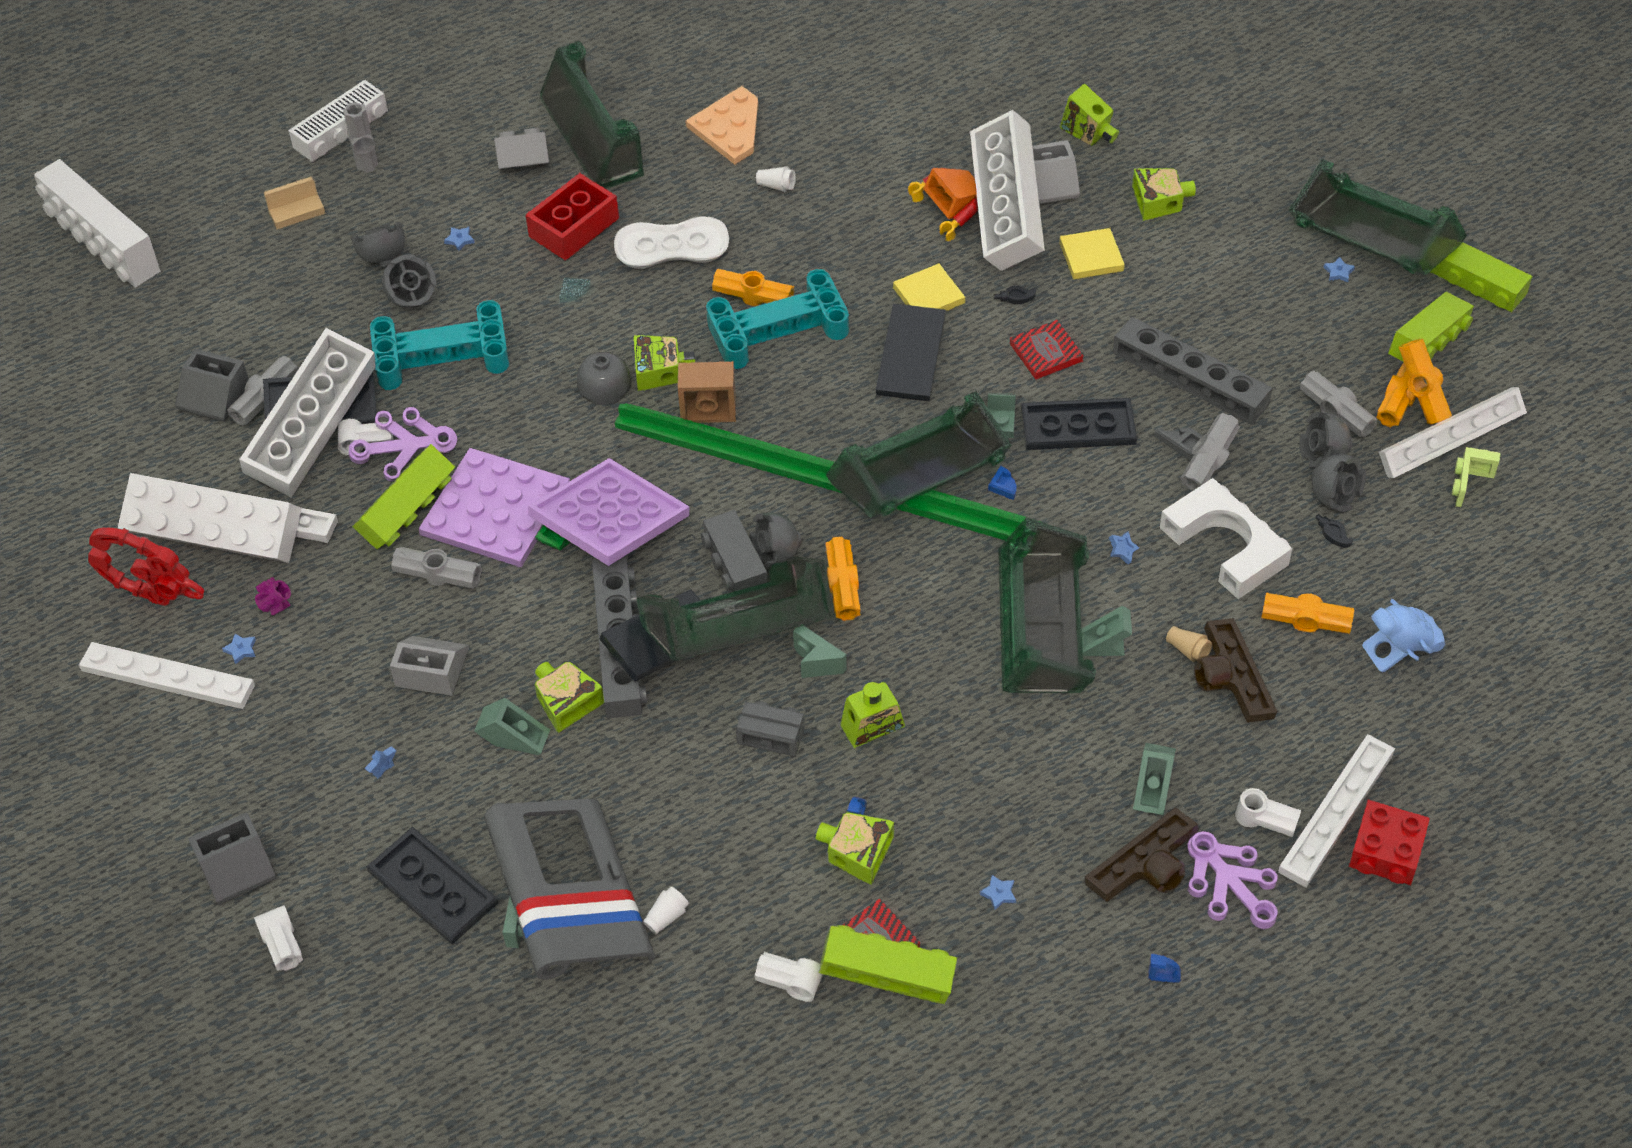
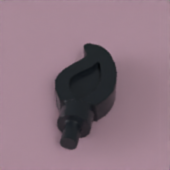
(1016, 295)
(1334, 531)

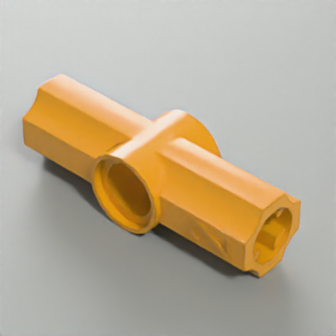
(750, 287)
(1430, 394)
(1396, 399)
(842, 578)
(1308, 613)

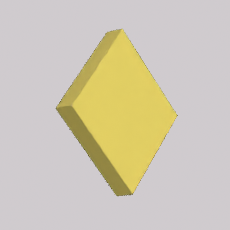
(1091, 253)
(929, 289)

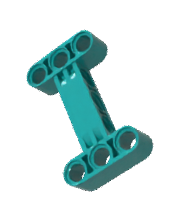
(758, 324)
(439, 345)

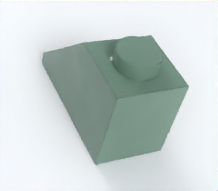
(511, 728)
(1154, 778)

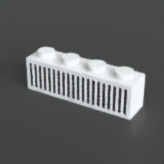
(328, 126)

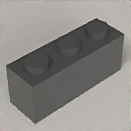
(733, 552)

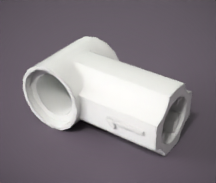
(352, 430)
(1267, 813)
(277, 933)
(797, 978)

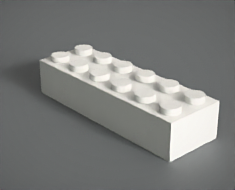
(1007, 191)
(96, 223)
(308, 412)
(209, 517)

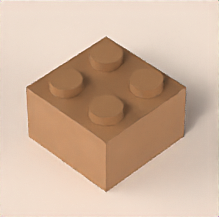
(707, 391)

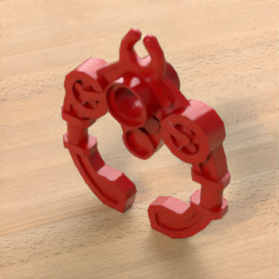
(161, 570)

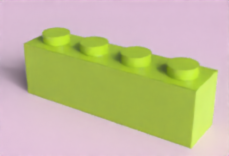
(1484, 276)
(1435, 325)
(403, 497)
(888, 964)

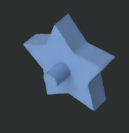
(459, 238)
(1339, 270)
(1123, 547)
(240, 648)
(381, 762)
(999, 892)

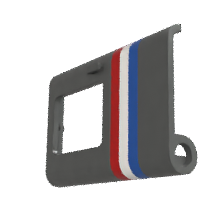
(567, 919)

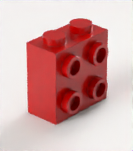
(1389, 842)

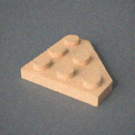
(728, 124)

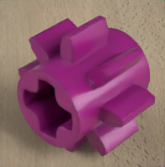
(272, 596)

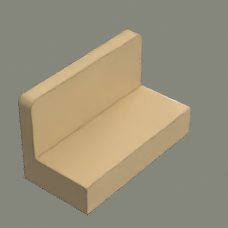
(293, 203)

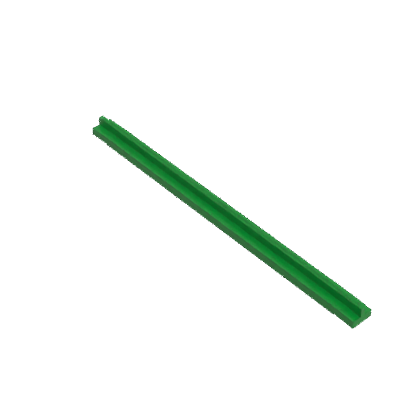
(804, 468)

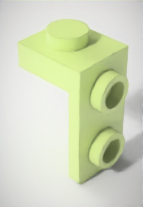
(1474, 462)

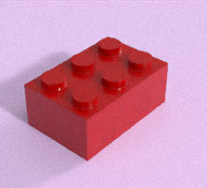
(572, 216)

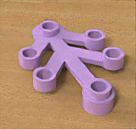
(407, 441)
(1230, 876)

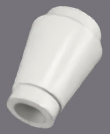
(777, 178)
(666, 909)

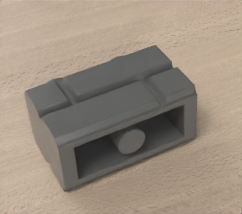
(770, 728)

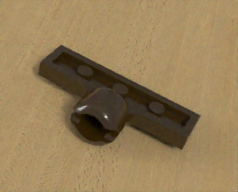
(1234, 670)
(1146, 858)

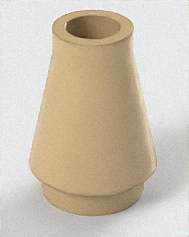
(1189, 643)

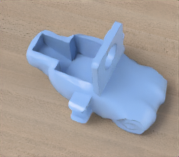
(1406, 631)

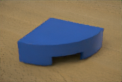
(1003, 483)
(857, 806)
(1163, 969)

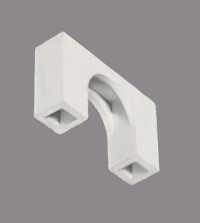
(1215, 507)

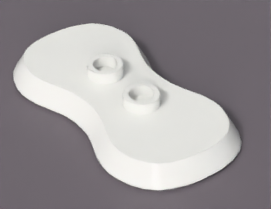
(693, 240)

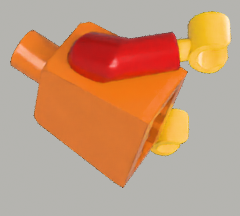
(952, 192)

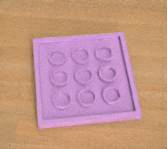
(488, 507)
(608, 511)

